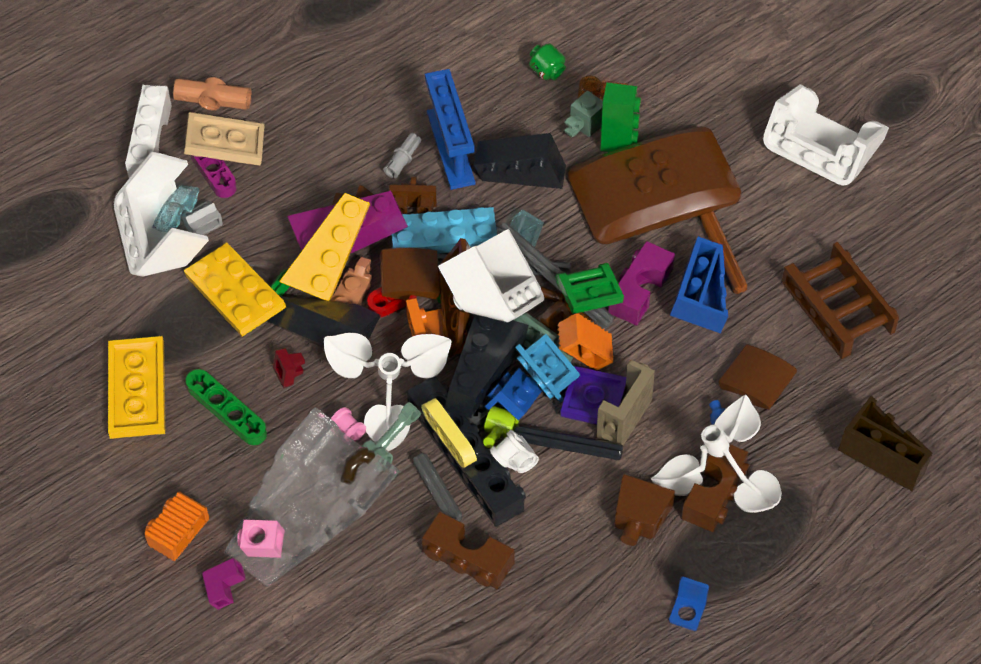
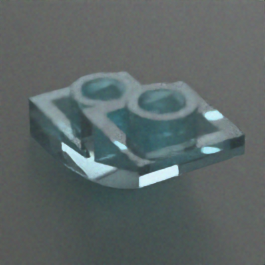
(180, 201)

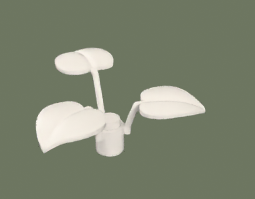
(351, 351)
(739, 423)

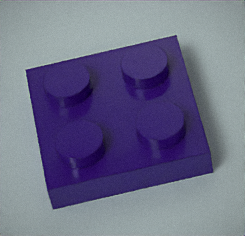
(589, 391)

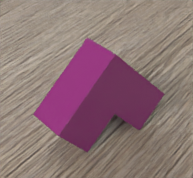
(220, 579)

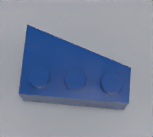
(702, 288)

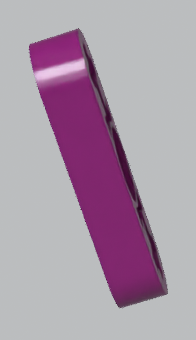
(213, 177)

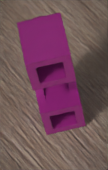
(650, 266)

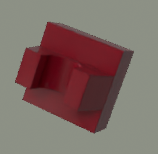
(288, 366)

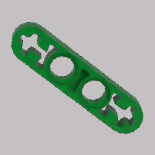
(228, 405)

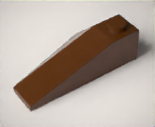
(454, 320)

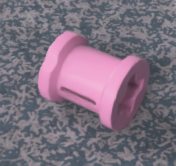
(349, 424)

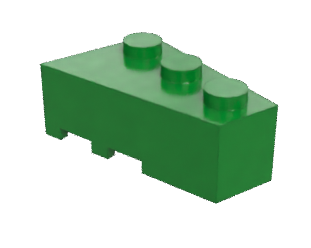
(619, 116)

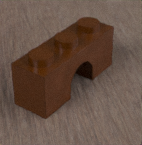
(707, 505)
(487, 564)

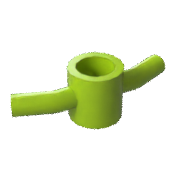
(497, 424)

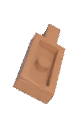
(354, 283)

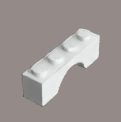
(151, 114)

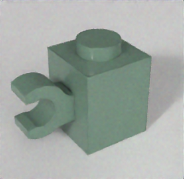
(585, 115)

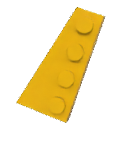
(326, 254)

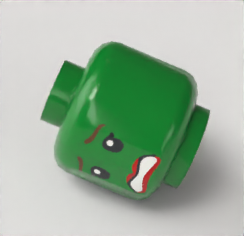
(547, 61)

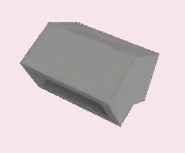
(202, 218)

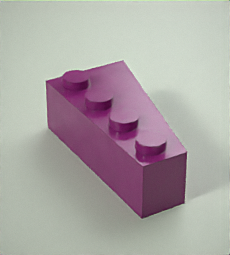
(381, 220)

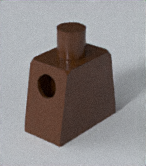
(641, 509)

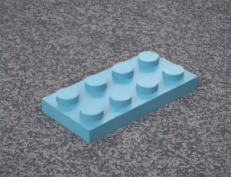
(443, 229)

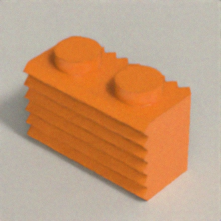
(586, 341)
(176, 525)

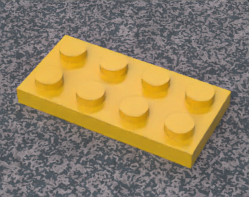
(234, 289)
(136, 387)

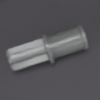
(402, 156)

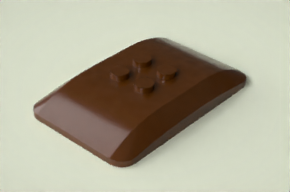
(653, 184)

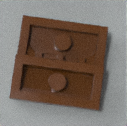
(409, 273)
(758, 376)

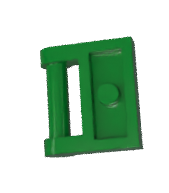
(593, 293)

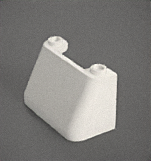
(817, 141)

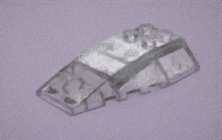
(308, 497)

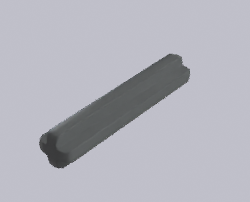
(436, 486)

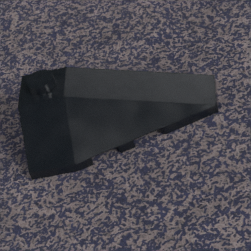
(319, 318)

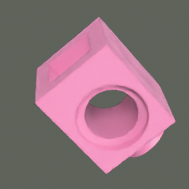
(271, 544)

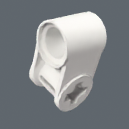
(515, 453)

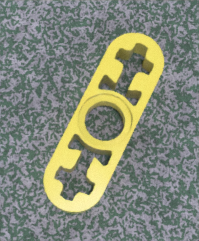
(449, 433)

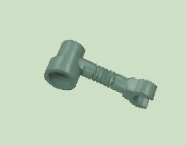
(408, 415)

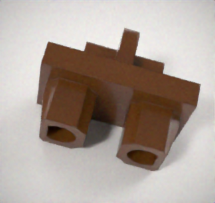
(415, 195)

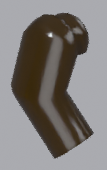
(352, 463)

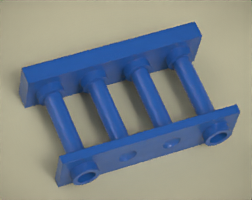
(450, 129)

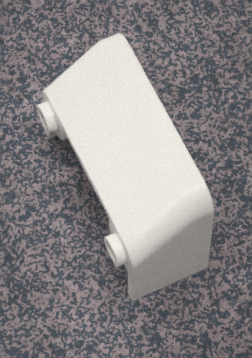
(136, 210)
(493, 279)

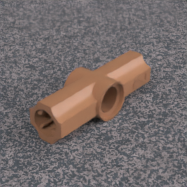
(212, 93)

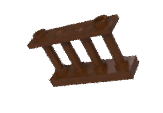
(828, 319)

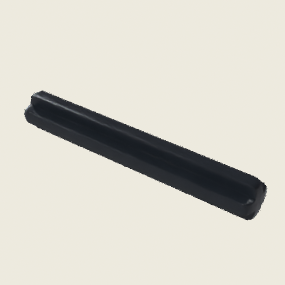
(570, 442)

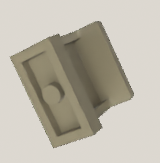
(617, 423)

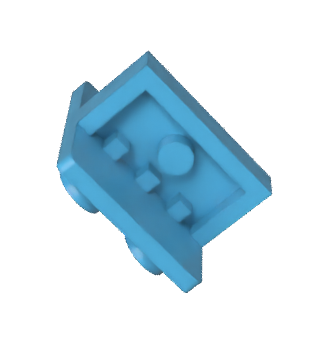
(548, 366)

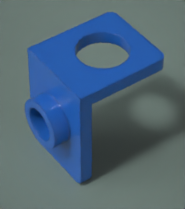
(692, 595)

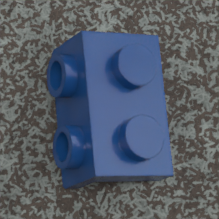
(514, 393)

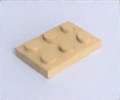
(224, 138)

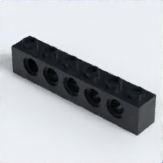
(497, 505)

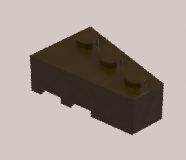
(885, 446)

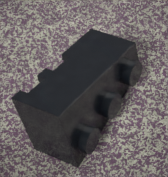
(521, 161)

